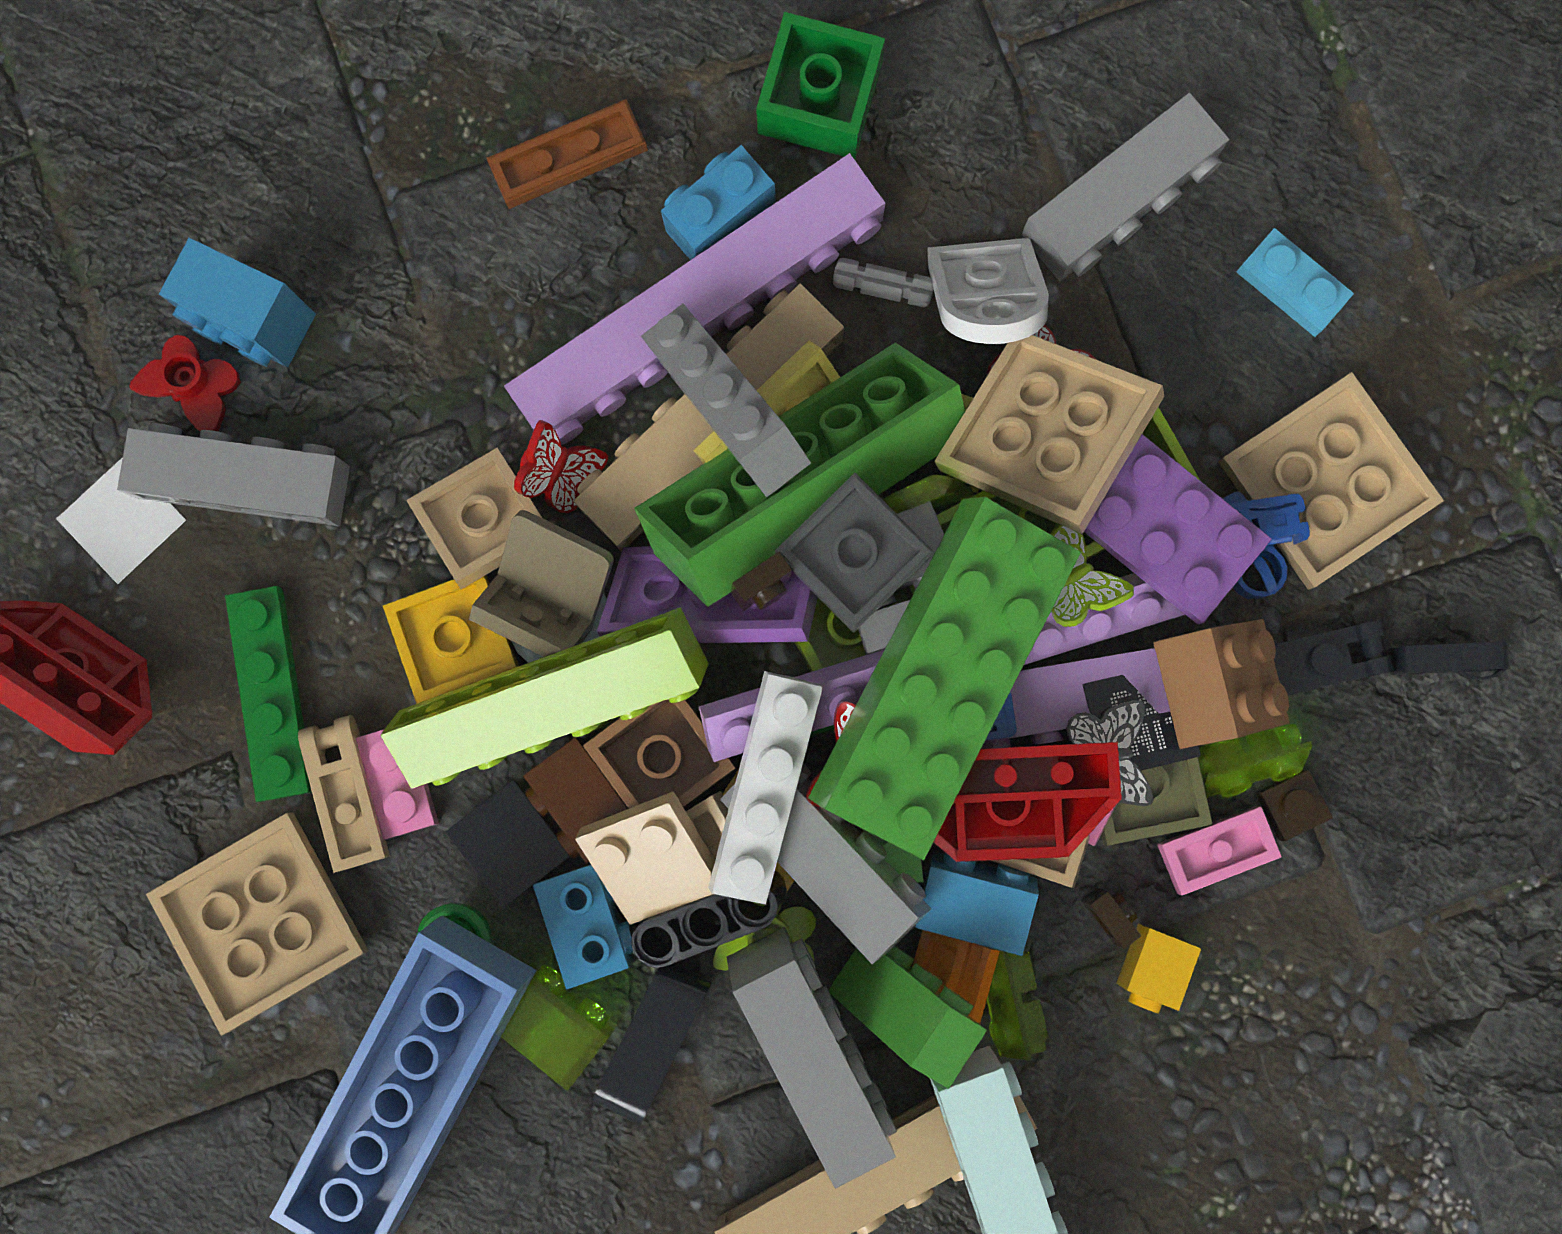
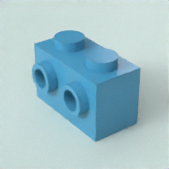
(718, 202)
(979, 903)
(584, 926)

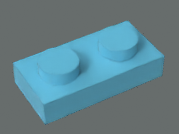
(1295, 282)

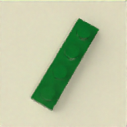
(268, 692)

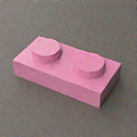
(395, 803)
(1219, 850)

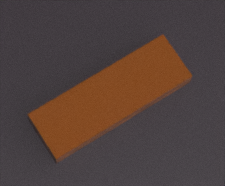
(567, 154)

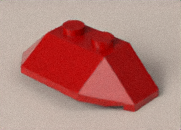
(71, 677)
(1031, 801)

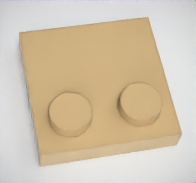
(471, 516)
(649, 857)

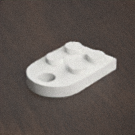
(989, 290)

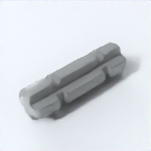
(883, 282)

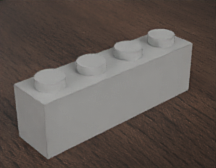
(1125, 187)
(726, 400)
(233, 475)
(848, 875)

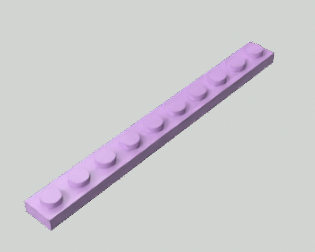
(729, 719)

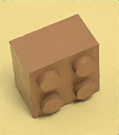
(1222, 683)
(658, 755)

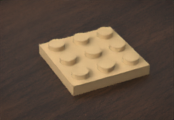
(1050, 430)
(1346, 467)
(257, 923)

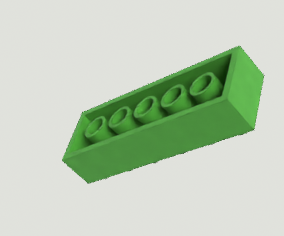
(869, 422)
(944, 675)

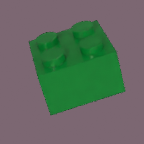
(819, 85)

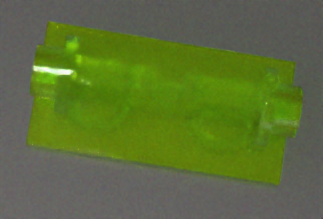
(1272, 755)
(1015, 1025)

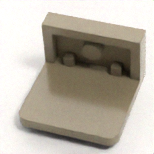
(544, 587)

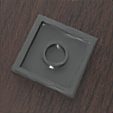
(854, 552)

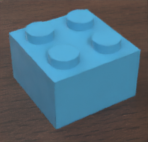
(236, 305)

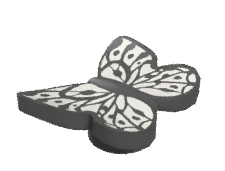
(1118, 725)

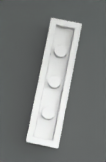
(765, 787)

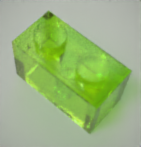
(556, 1027)

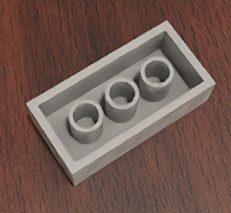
(812, 1055)

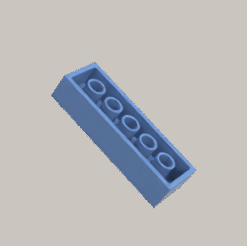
(404, 1085)

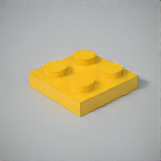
(440, 642)

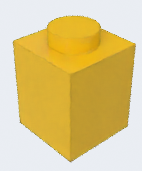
(1157, 970)

